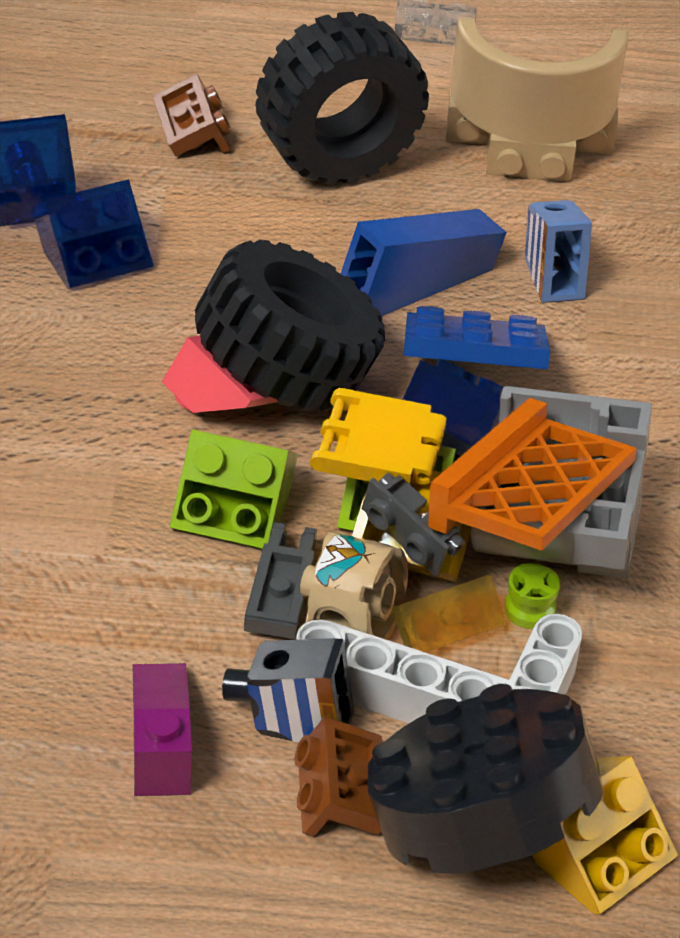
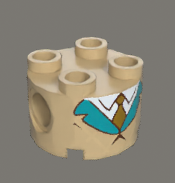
(355, 584)

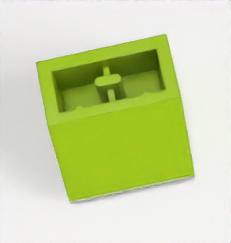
(232, 488)

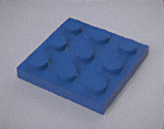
(476, 338)

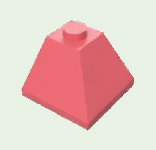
(204, 385)

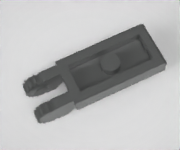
(275, 596)

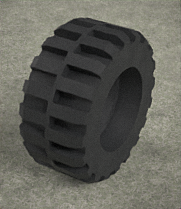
(318, 64)
(288, 324)

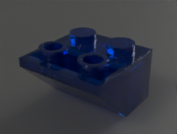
(93, 234)
(453, 393)

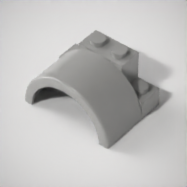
(606, 531)

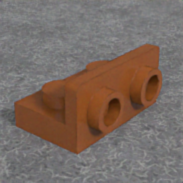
(192, 116)
(335, 777)

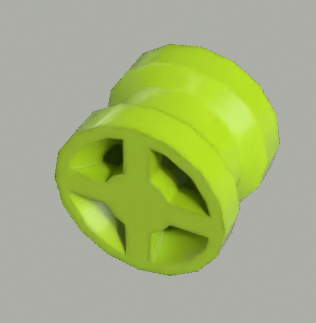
(531, 594)

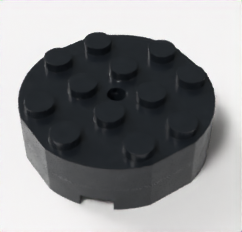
(484, 778)

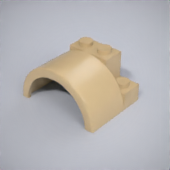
(533, 110)

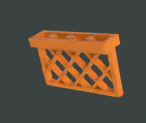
(500, 460)

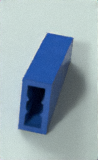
(420, 255)

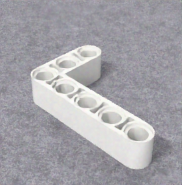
(406, 680)

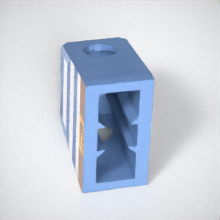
(558, 235)

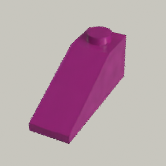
(161, 730)

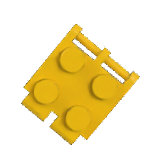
(379, 438)

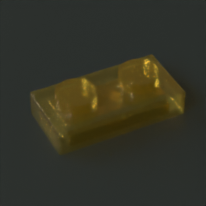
(450, 615)

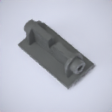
(394, 507)

